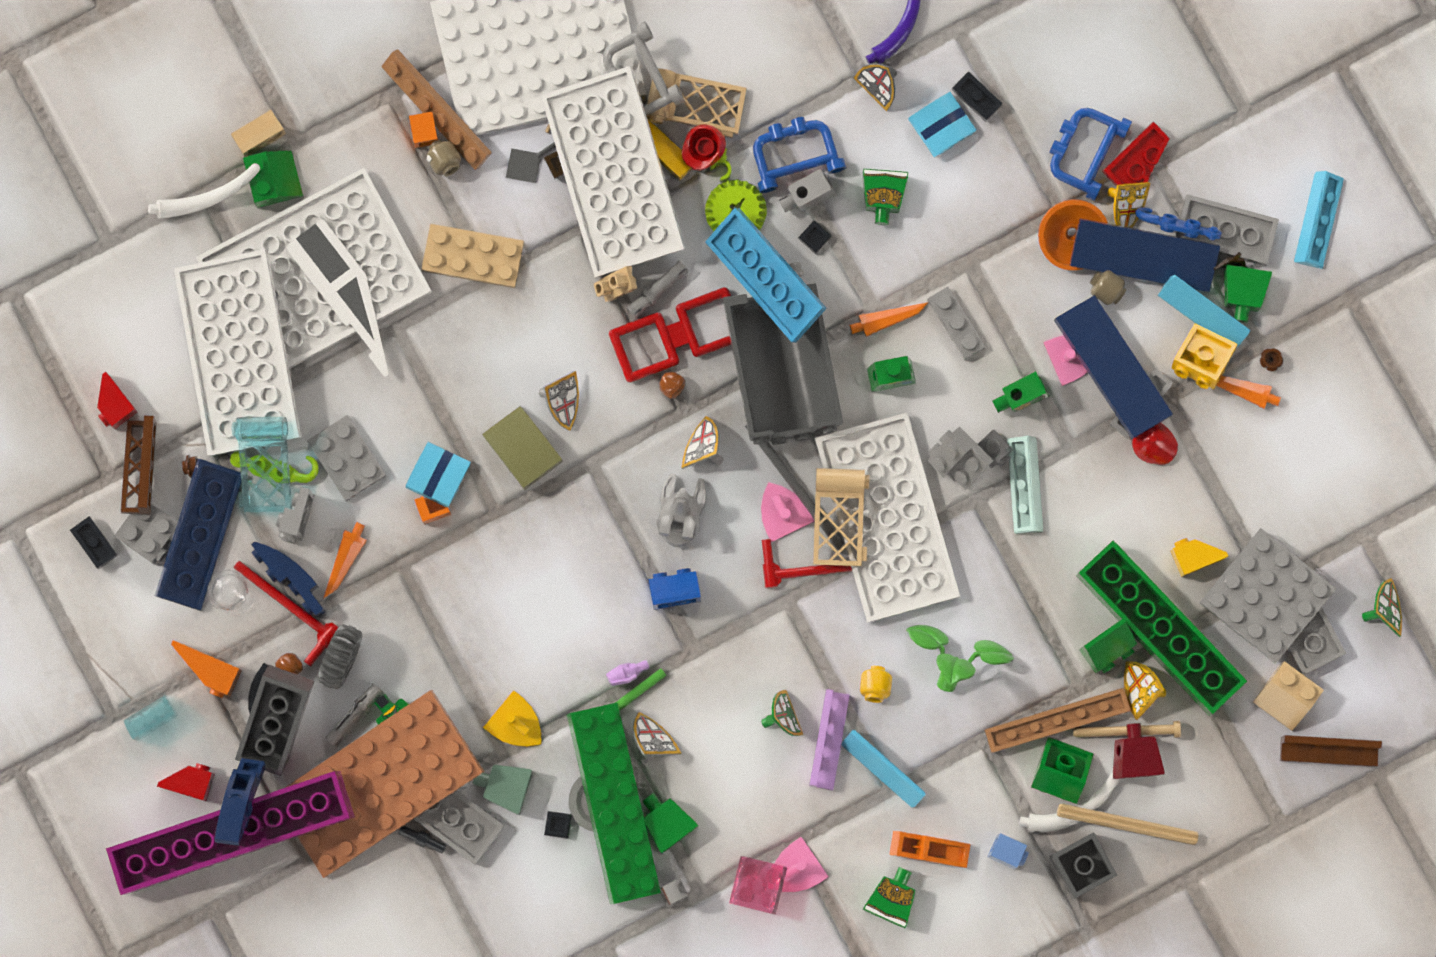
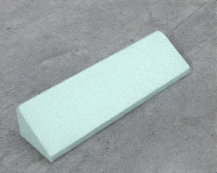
(1025, 485)

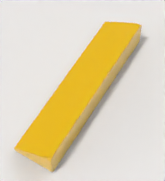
(669, 153)

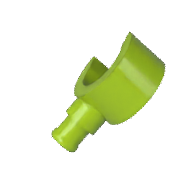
(723, 161)

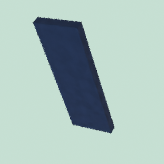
(1143, 254)
(1113, 367)
(199, 534)

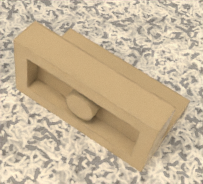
(258, 133)

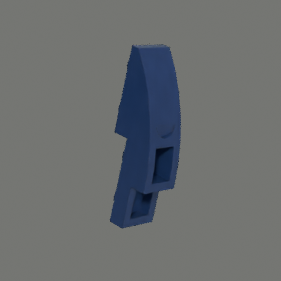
(284, 569)
(238, 801)

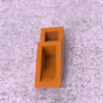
(929, 849)

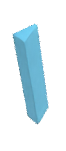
(1318, 219)
(1202, 310)
(883, 768)

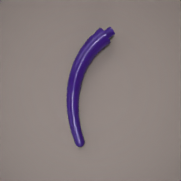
(898, 37)

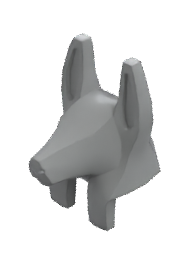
(680, 512)

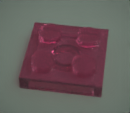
(758, 885)

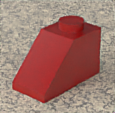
(113, 403)
(190, 782)

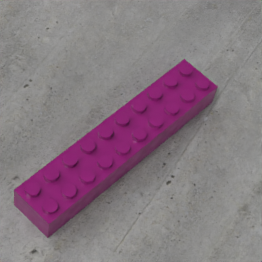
(193, 847)

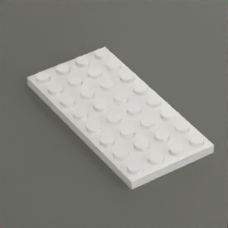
(613, 172)
(235, 346)
(901, 529)

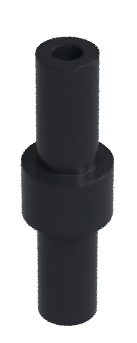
(422, 839)

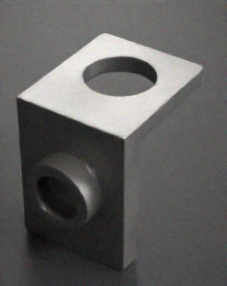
(1002, 454)

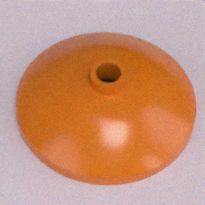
(1054, 228)

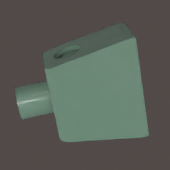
(505, 786)

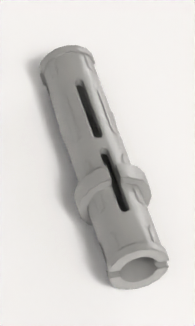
(654, 292)
(354, 715)

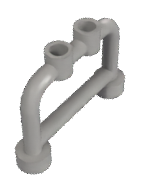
(640, 37)

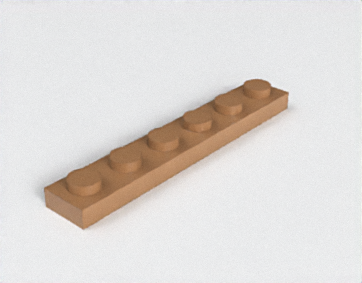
(444, 116)
(1057, 720)

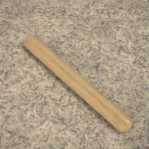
(1127, 824)

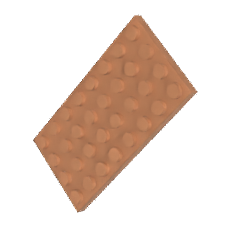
(391, 779)

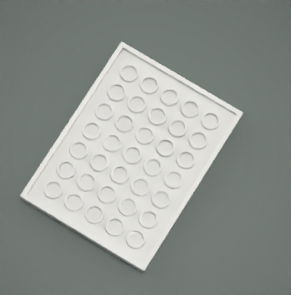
(516, 50)
(367, 232)

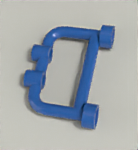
(799, 126)
(1068, 129)

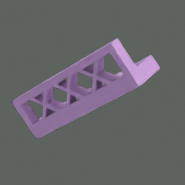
(829, 740)

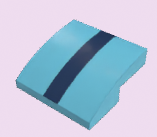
(942, 124)
(438, 474)

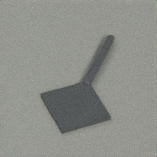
(525, 164)

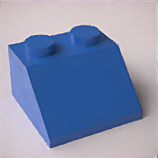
(674, 589)

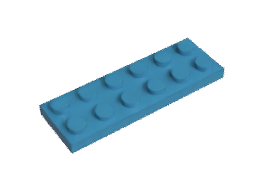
(765, 275)

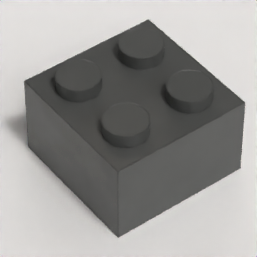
(1083, 865)

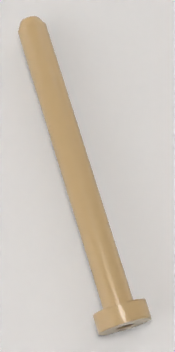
(1122, 730)

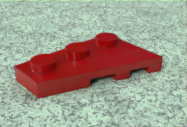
(1138, 158)

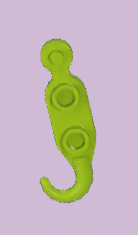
(275, 474)

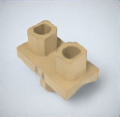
(616, 284)

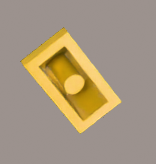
(1195, 555)

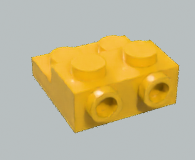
(1203, 357)

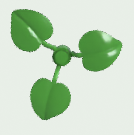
(952, 667)

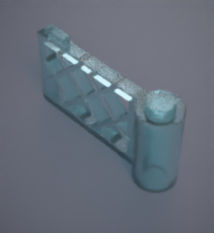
(258, 433)

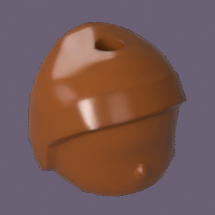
(672, 384)
(290, 663)

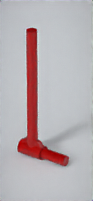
(774, 574)
(325, 632)

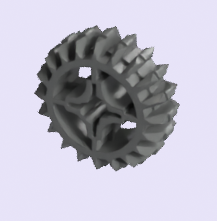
(340, 656)

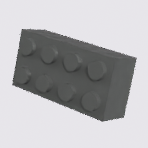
(275, 718)

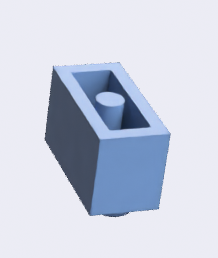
(1008, 851)

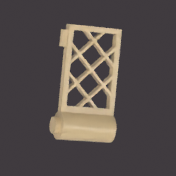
(667, 112)
(840, 484)

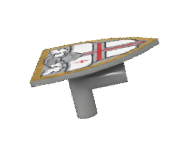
(562, 399)
(703, 444)
(652, 739)

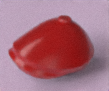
(703, 147)
(1156, 445)

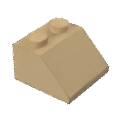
(1288, 695)

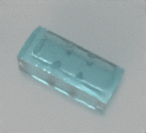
(150, 718)

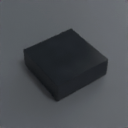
(814, 237)
(558, 824)

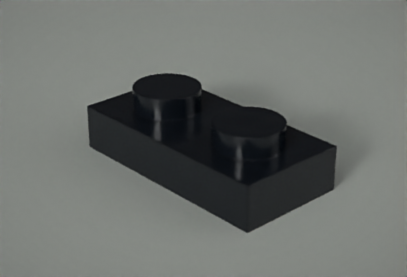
(976, 96)
(93, 542)

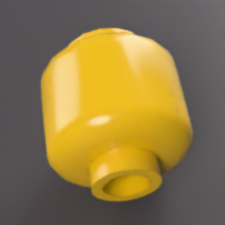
(876, 684)

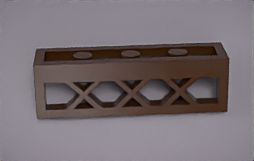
(144, 466)
(1329, 750)

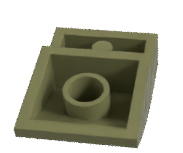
(522, 448)

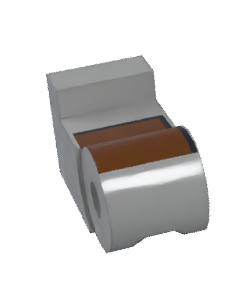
(673, 893)

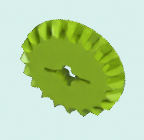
(733, 193)

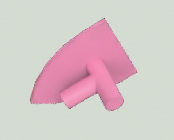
(1064, 360)
(782, 512)
(802, 867)

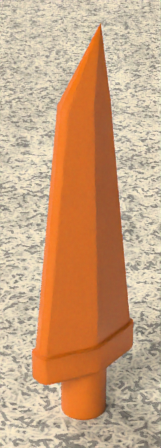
(880, 320)
(1250, 391)
(347, 553)

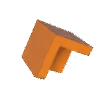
(423, 129)
(430, 510)

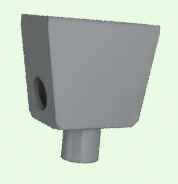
(818, 190)

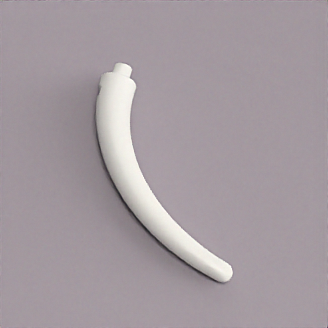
(192, 204)
(1051, 822)

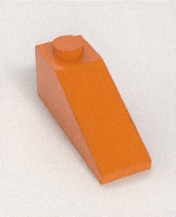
(212, 672)

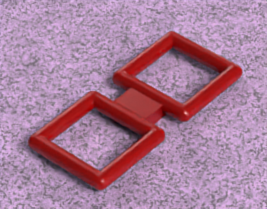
(672, 336)

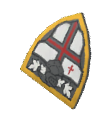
(878, 82)

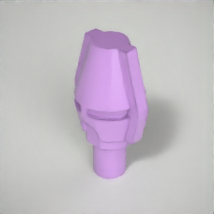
(626, 672)

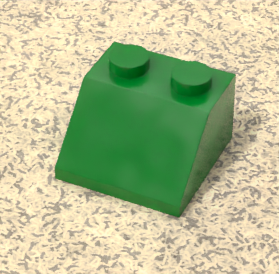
(276, 179)
(1109, 646)
(1062, 770)

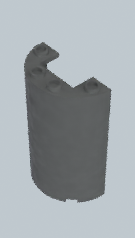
(782, 384)

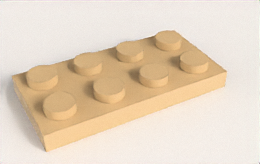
(472, 255)

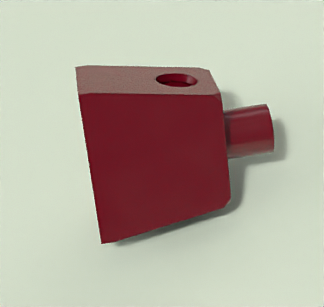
(1136, 755)

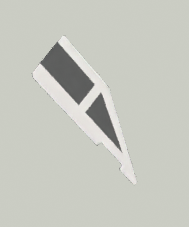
(340, 283)

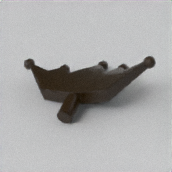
(1234, 261)

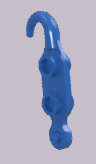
(1170, 223)

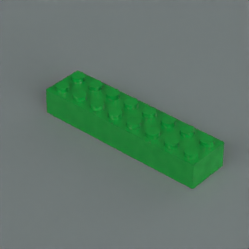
(1161, 628)
(613, 803)

